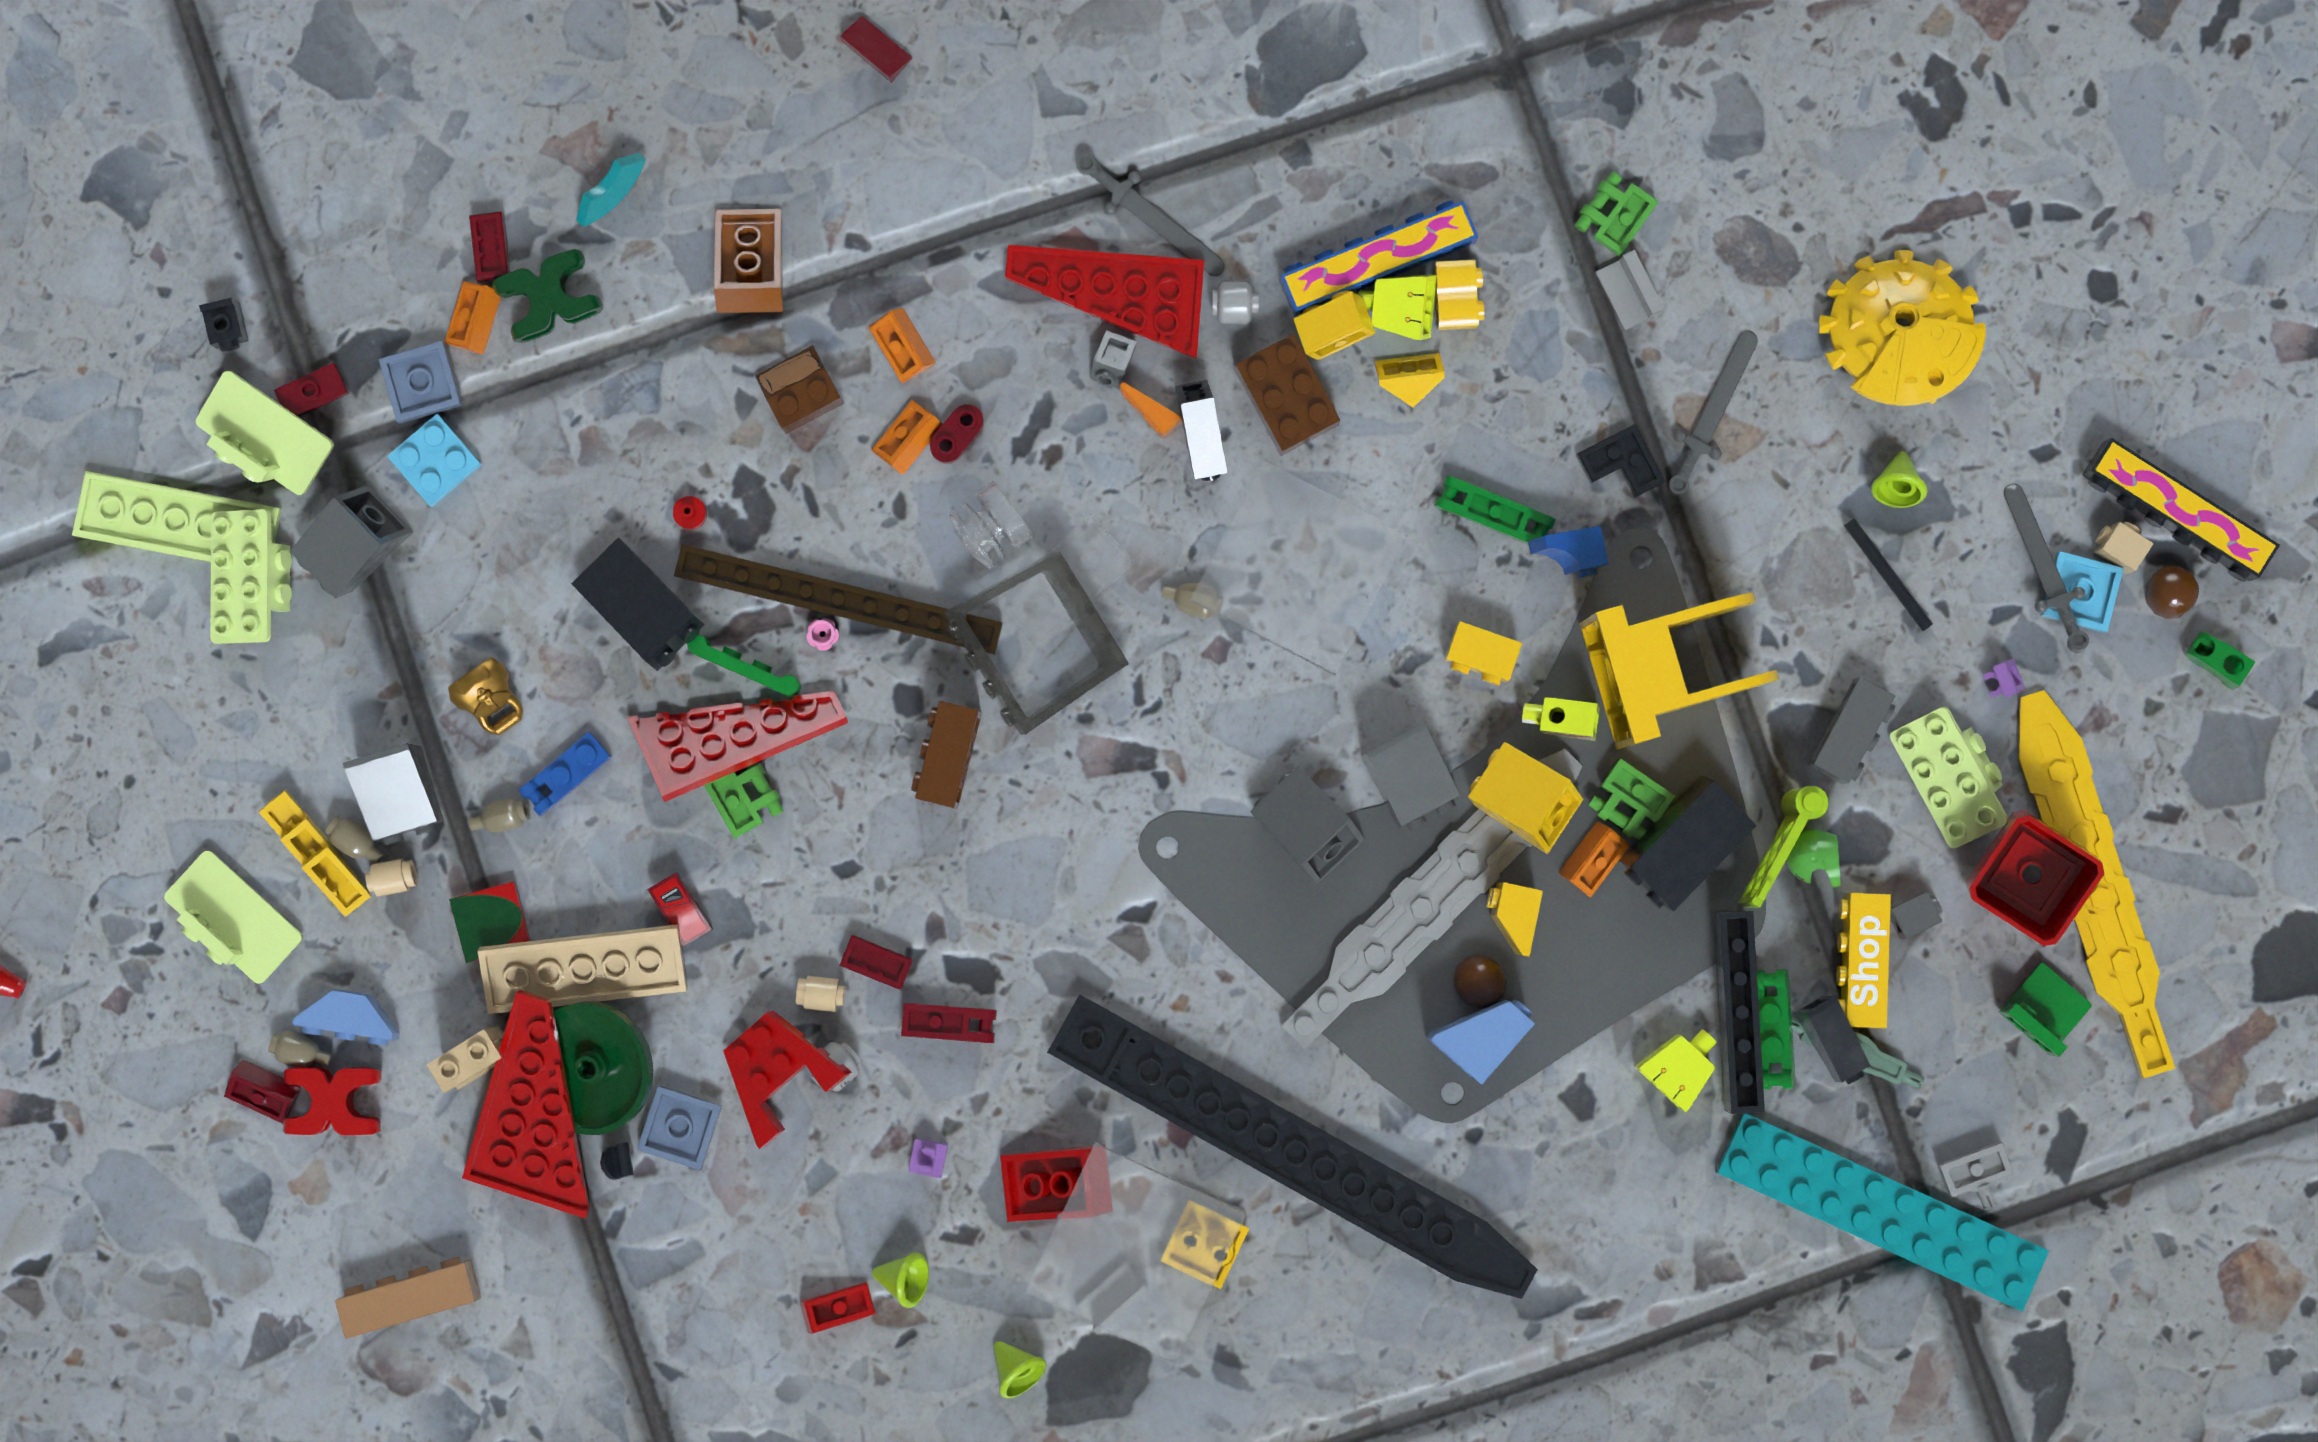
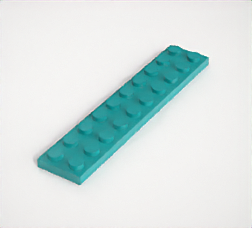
(1882, 1211)

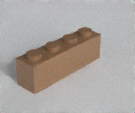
(408, 1298)

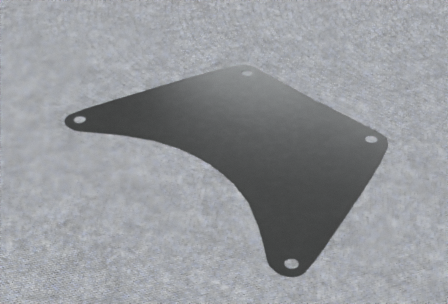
(1587, 954)

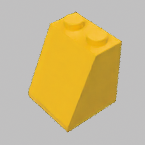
(1525, 796)

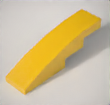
(315, 853)

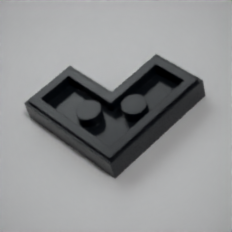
(1624, 452)

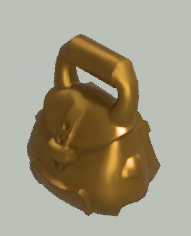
(484, 693)

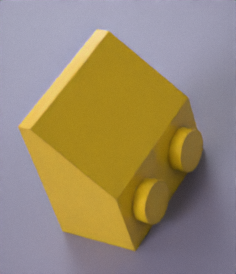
(1515, 914)

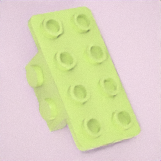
(262, 435)
(246, 577)
(1952, 775)
(231, 918)

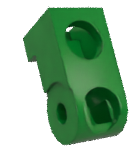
(2219, 659)

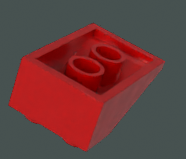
(1041, 1181)

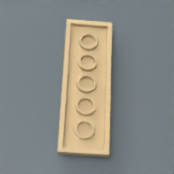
(585, 967)

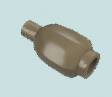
(1182, 597)
(501, 816)
(352, 839)
(297, 1050)

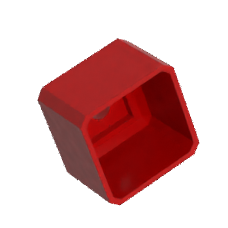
(2039, 908)

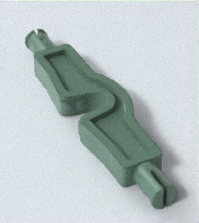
(1880, 1063)

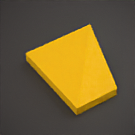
(1410, 376)

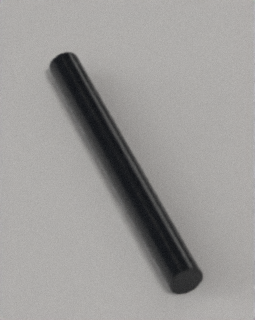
(1888, 574)

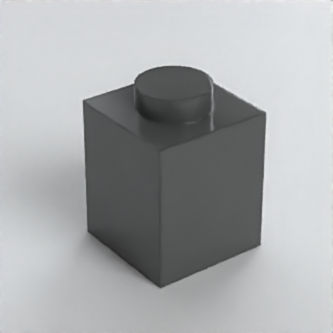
(1915, 914)

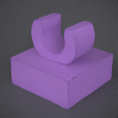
(2008, 678)
(928, 1158)

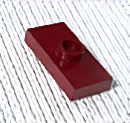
(489, 245)
(312, 390)
(876, 962)

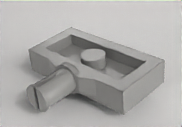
(1977, 1172)

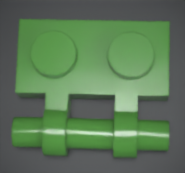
(1624, 220)
(1636, 791)
(736, 805)

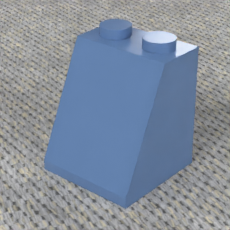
(1483, 1037)

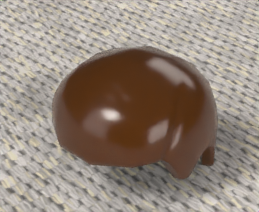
(2172, 592)
(1480, 981)

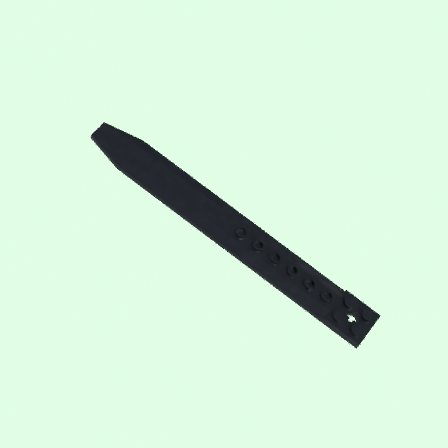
(1290, 1150)

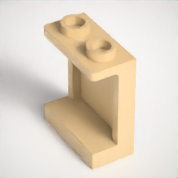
(468, 1060)

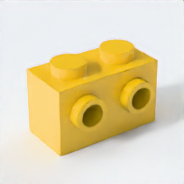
(1334, 325)
(1482, 653)

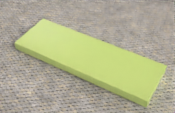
(153, 515)

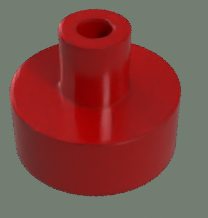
(695, 518)

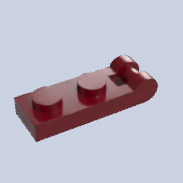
(947, 1022)

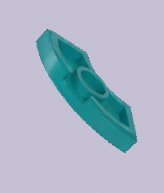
(610, 189)

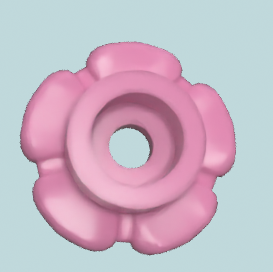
(814, 630)

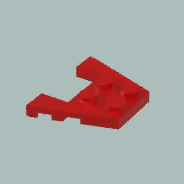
(768, 1059)

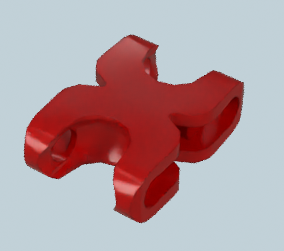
(332, 1101)

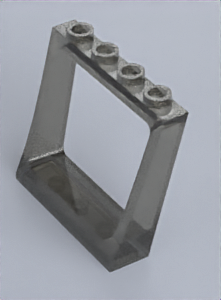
(1083, 615)

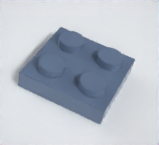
(420, 382)
(679, 1127)

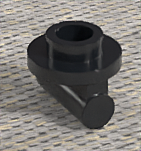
(617, 1161)

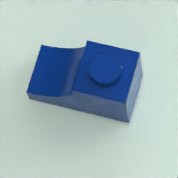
(1574, 550)

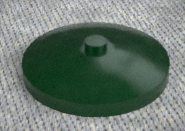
(604, 1066)

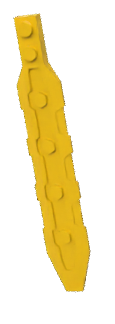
(2108, 924)

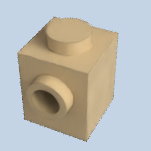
(2122, 546)

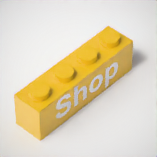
(1864, 958)

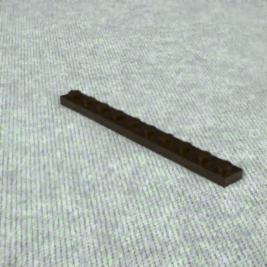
(828, 597)

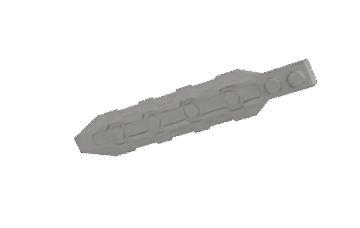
(1415, 915)

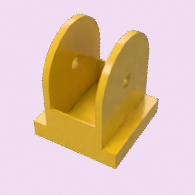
(1641, 671)

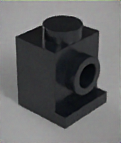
(235, 331)

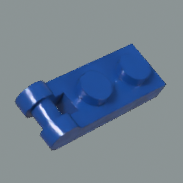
(566, 773)

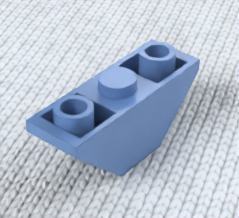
(348, 1015)

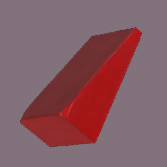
(837, 1307)

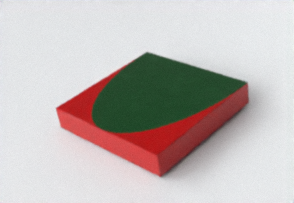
(489, 919)

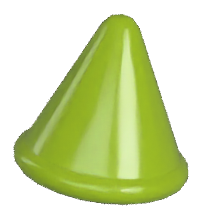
(1909, 488)
(905, 1278)
(1016, 1369)

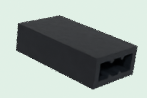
(638, 604)
(1686, 844)

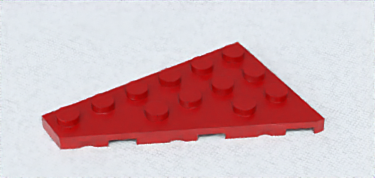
(527, 1122)

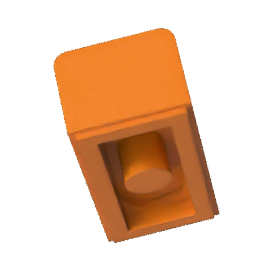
(1155, 414)

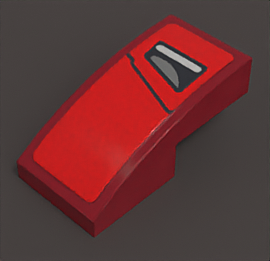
(680, 908)

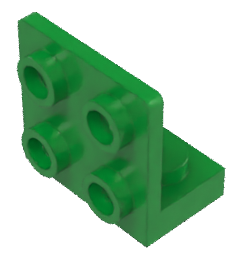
(2045, 1009)

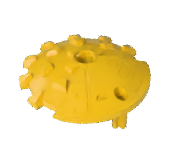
(1898, 361)

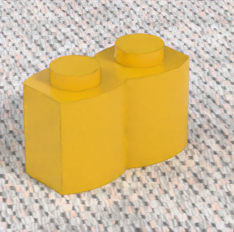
(1457, 295)

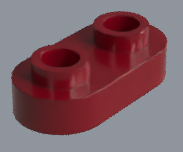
(957, 434)

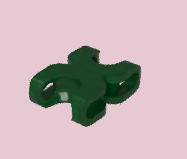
(547, 296)

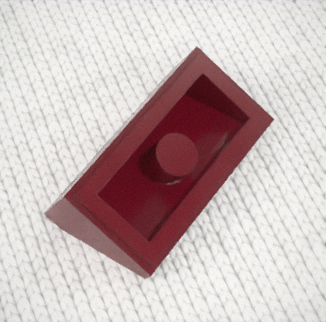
(875, 48)
(261, 1091)

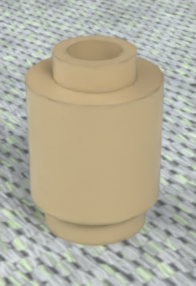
(391, 877)
(820, 993)

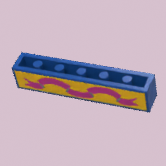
(1379, 257)

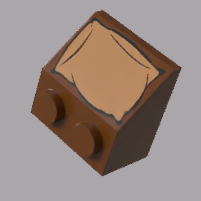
(799, 389)

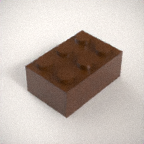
(1287, 394)
(946, 754)

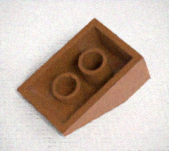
(748, 261)

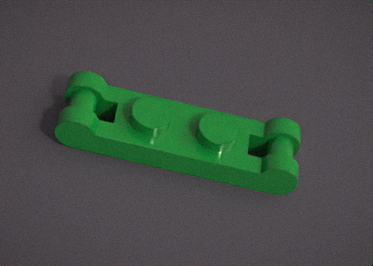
(1492, 511)
(757, 671)
(1776, 1029)

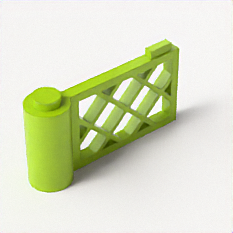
(1798, 807)

